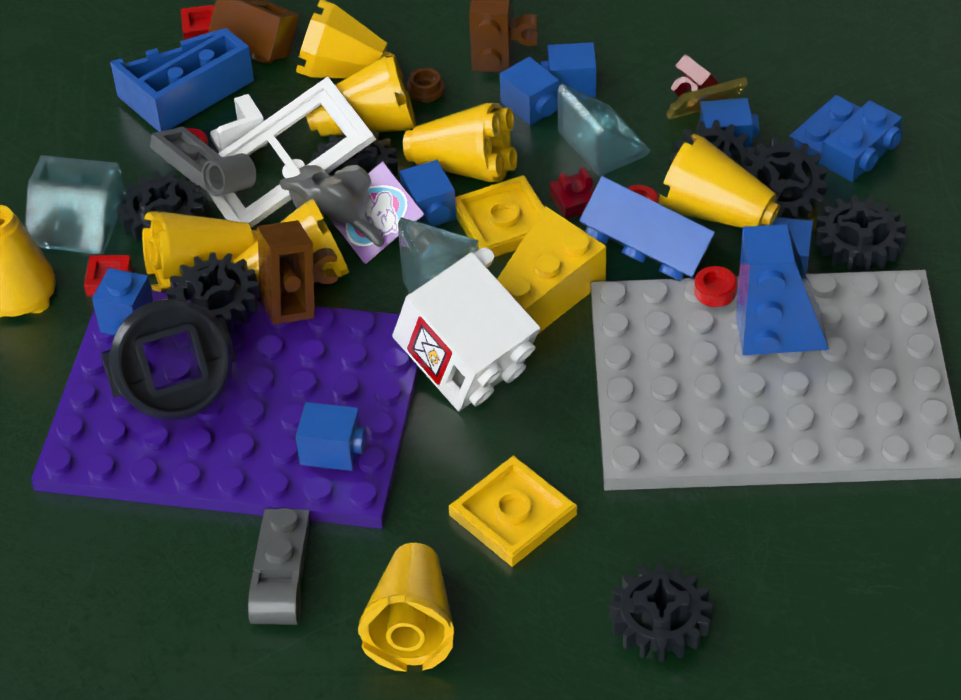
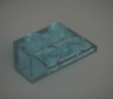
(73, 203)

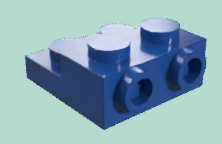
(849, 136)

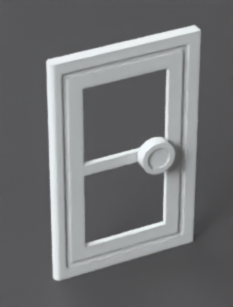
(324, 94)

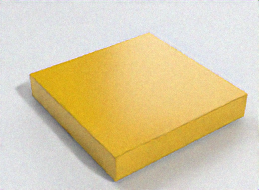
(499, 214)
(512, 510)

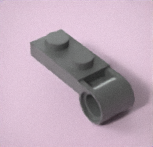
(202, 164)
(279, 567)

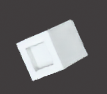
(247, 119)

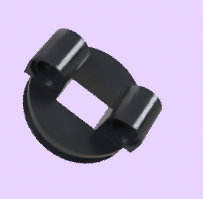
(129, 370)

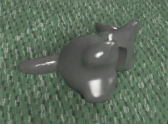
(337, 196)

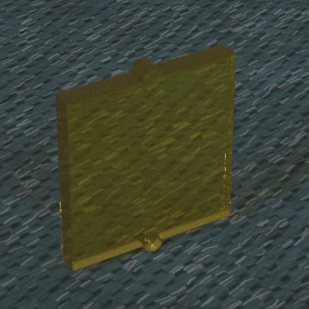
(690, 101)

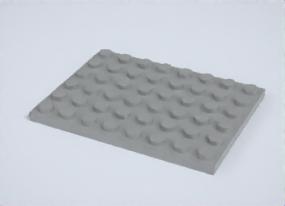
(698, 413)

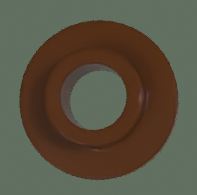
(425, 85)

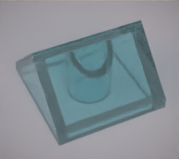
(597, 132)
(429, 251)

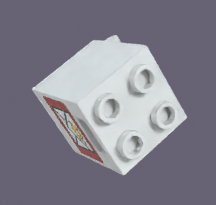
(466, 331)

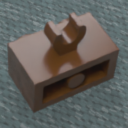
(259, 24)
(494, 33)
(289, 271)

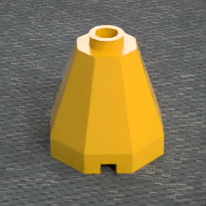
(338, 45)

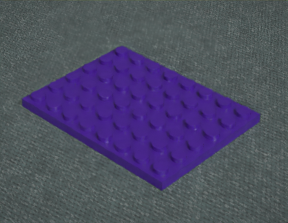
(244, 445)

